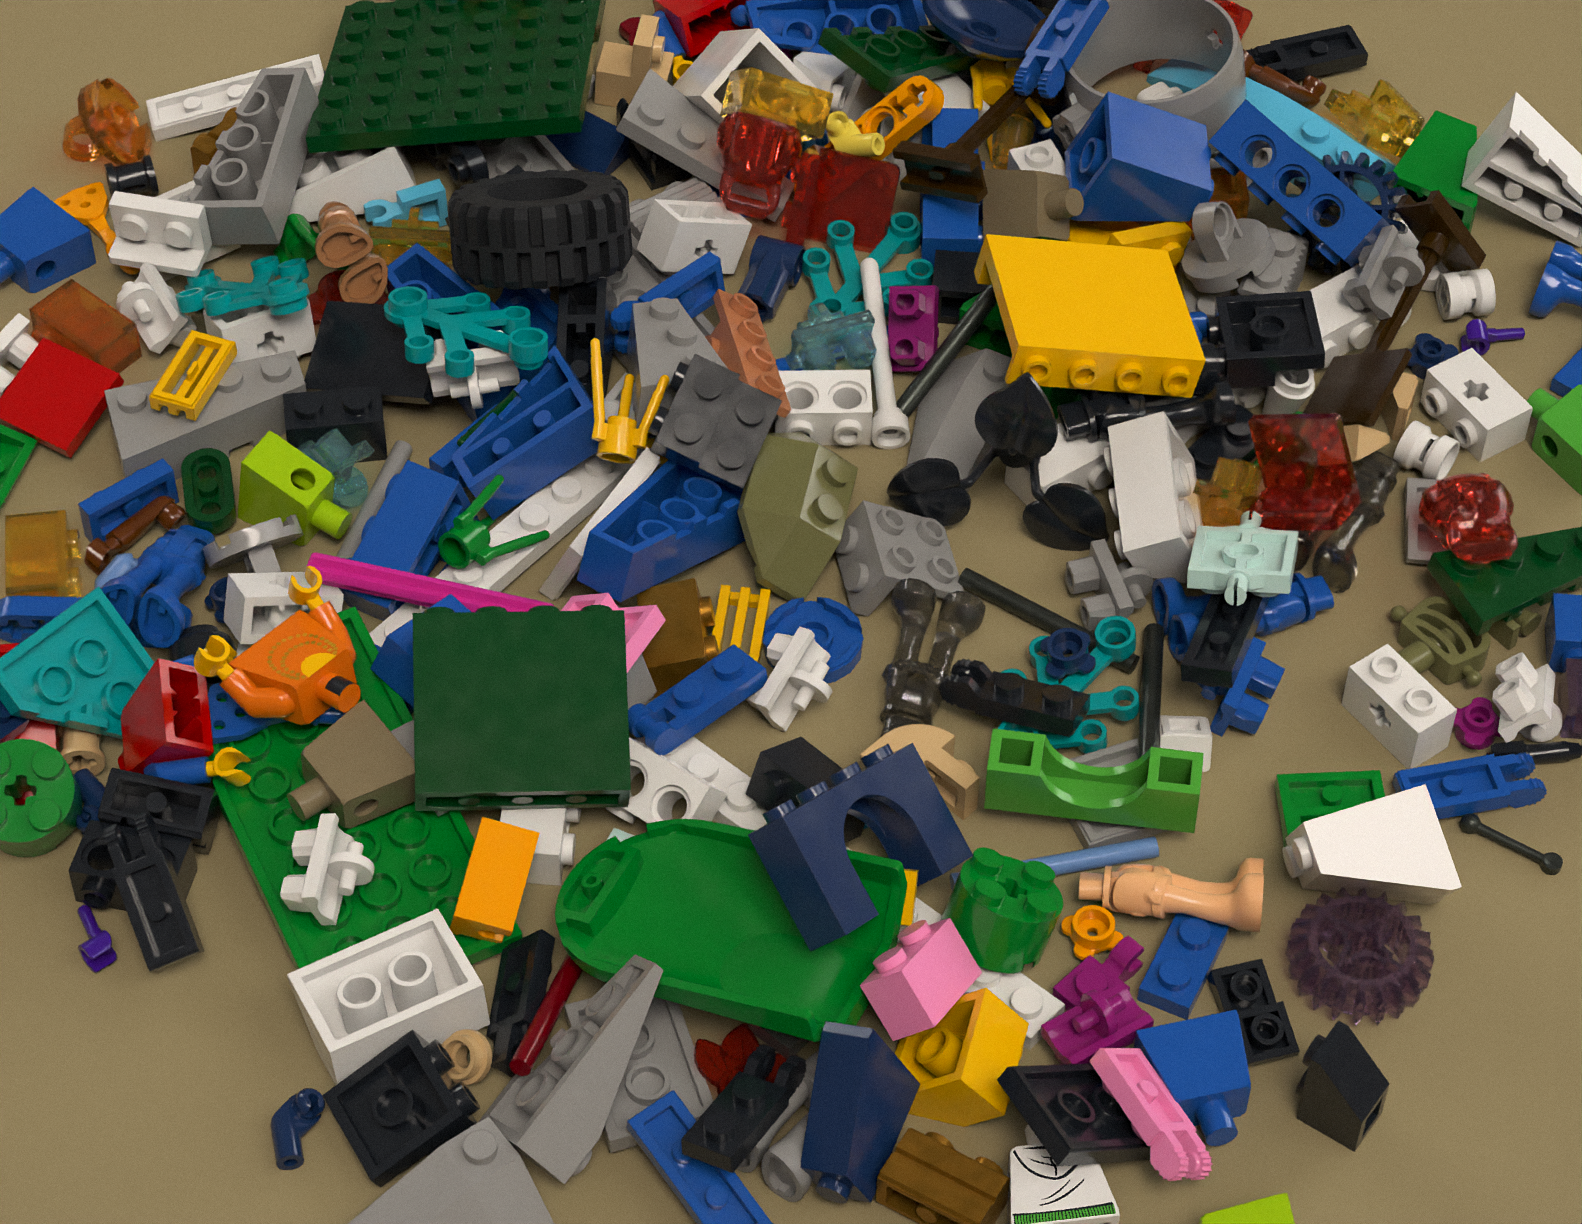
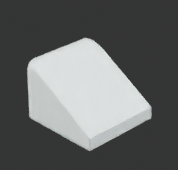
(1187, 734)

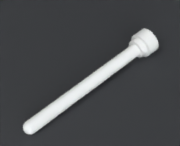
(889, 424)

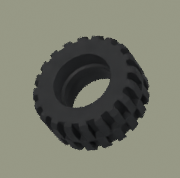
(540, 229)

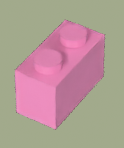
(920, 978)

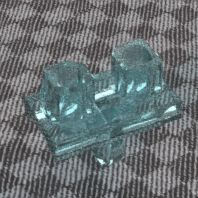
(832, 336)
(339, 457)

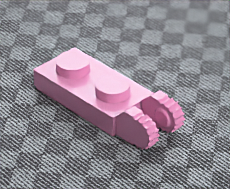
(1153, 1113)

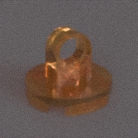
(110, 123)

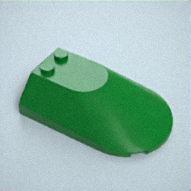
(719, 929)

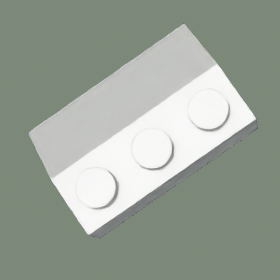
(1153, 495)
(384, 989)

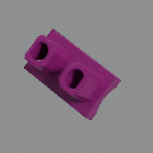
(912, 326)
(1098, 1022)

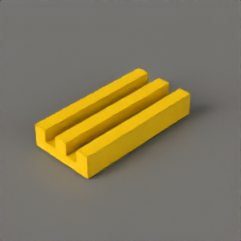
(201, 376)
(742, 601)

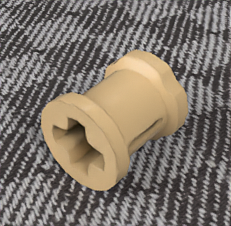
(82, 750)

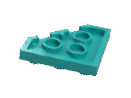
(76, 669)

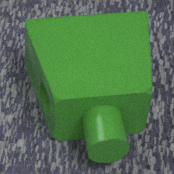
(1559, 433)

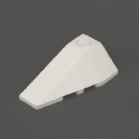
(351, 179)

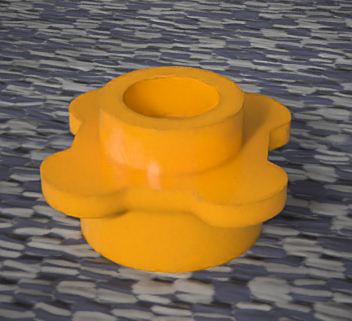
(1091, 919)

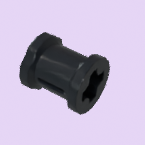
(132, 177)

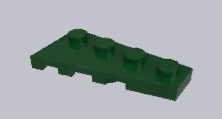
(896, 55)
(1506, 586)

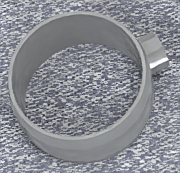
(1159, 30)

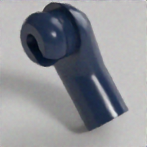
(92, 794)
(292, 1123)

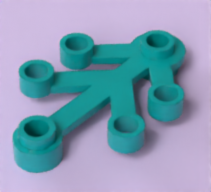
(901, 238)
(220, 296)
(411, 309)
(1106, 632)

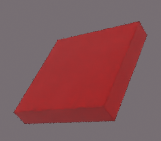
(57, 397)

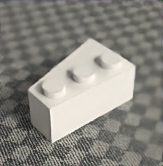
(1528, 170)

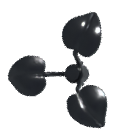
(1019, 431)

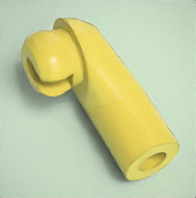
(849, 139)

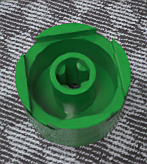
(48, 814)
(1004, 909)

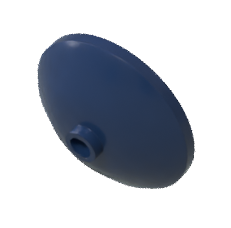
(985, 27)

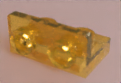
(1378, 121)

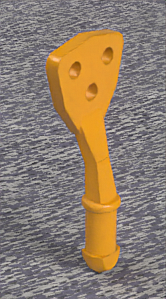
(90, 207)

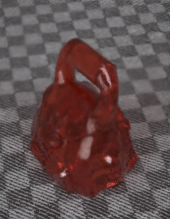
(758, 156)
(1470, 517)

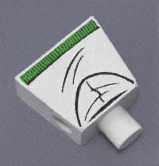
(1053, 1193)

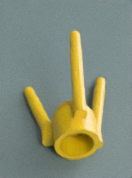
(991, 82)
(619, 436)

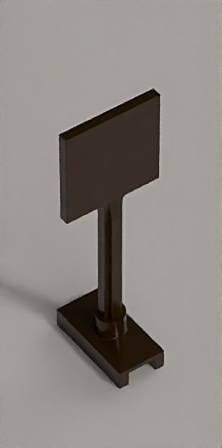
(1362, 383)

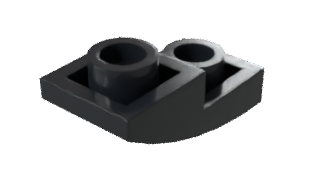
(1262, 1019)

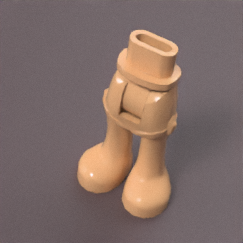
(1157, 891)

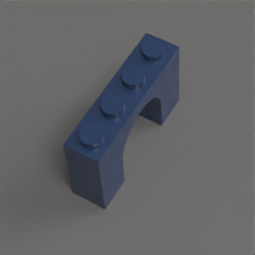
(808, 851)

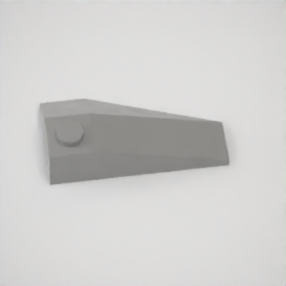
(463, 1182)

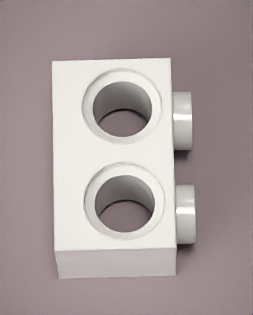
(829, 406)
(664, 786)

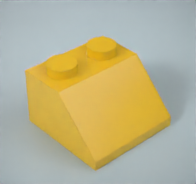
(964, 1059)

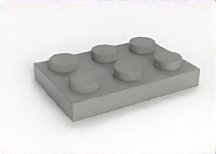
(657, 1066)

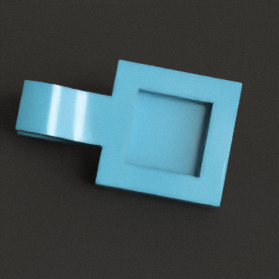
(428, 196)

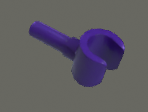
(1479, 336)
(97, 949)

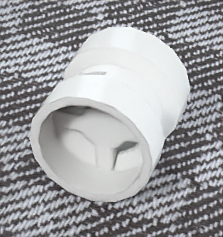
(1465, 294)
(1426, 451)

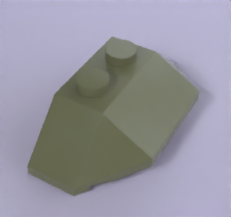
(794, 511)

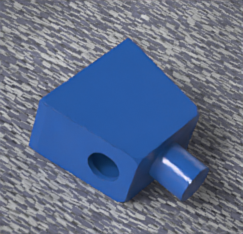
(41, 243)
(1203, 1070)

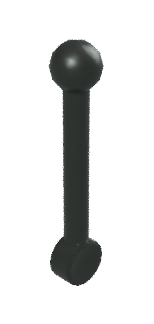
(1549, 863)

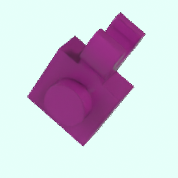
(1093, 975)

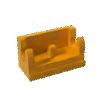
(494, 881)

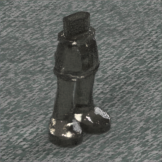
(1335, 555)
(913, 686)

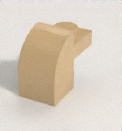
(625, 66)
(952, 777)

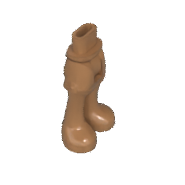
(346, 243)

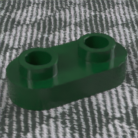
(208, 490)

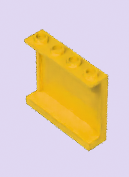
(1092, 315)

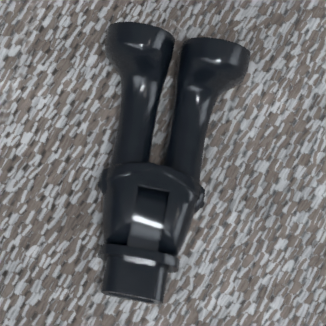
(1099, 409)

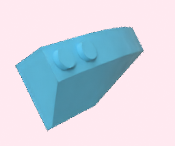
(1305, 127)

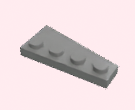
(683, 135)

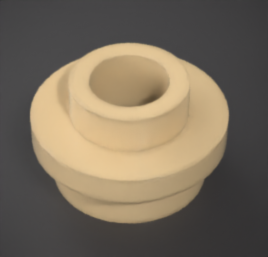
(480, 1056)

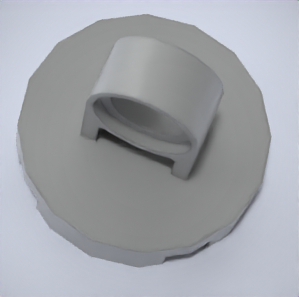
(1225, 248)
(255, 545)

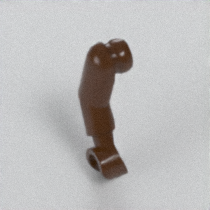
(1305, 95)
(132, 529)

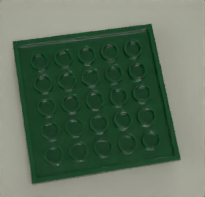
(455, 72)

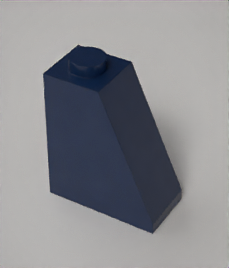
(854, 1112)

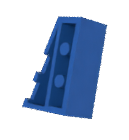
(947, 221)
(407, 530)

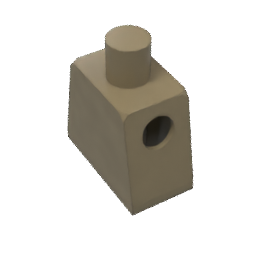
(1029, 204)
(354, 771)

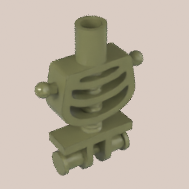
(1445, 644)

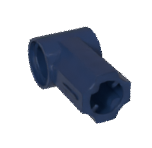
(772, 269)

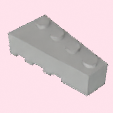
(258, 160)
(237, 413)

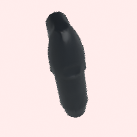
(1541, 752)

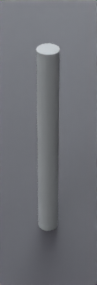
(393, 465)

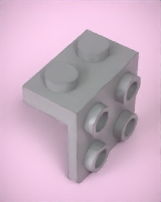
(888, 546)

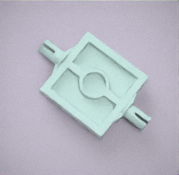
(1243, 560)

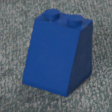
(1139, 163)

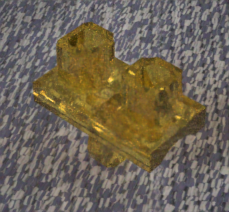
(395, 240)
(1232, 491)

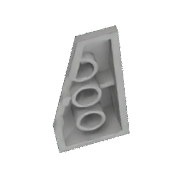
(947, 413)
(565, 1102)

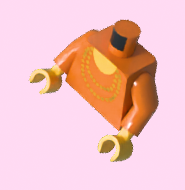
(295, 667)

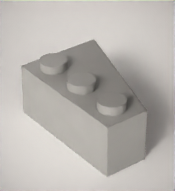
(658, 340)

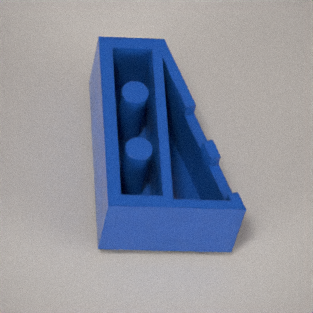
(532, 439)

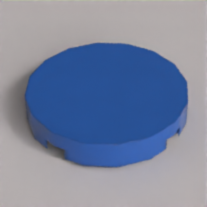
(834, 629)

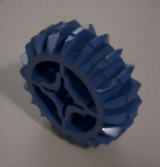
(1347, 173)

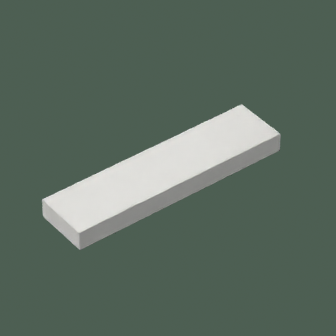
(208, 103)

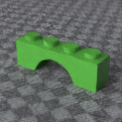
(1036, 779)

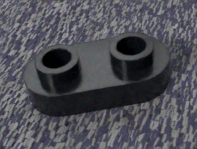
(462, 159)

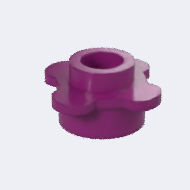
(1475, 734)

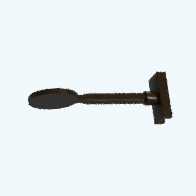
(956, 170)

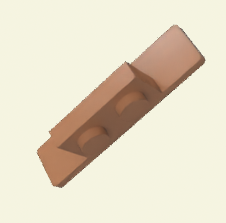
(745, 347)

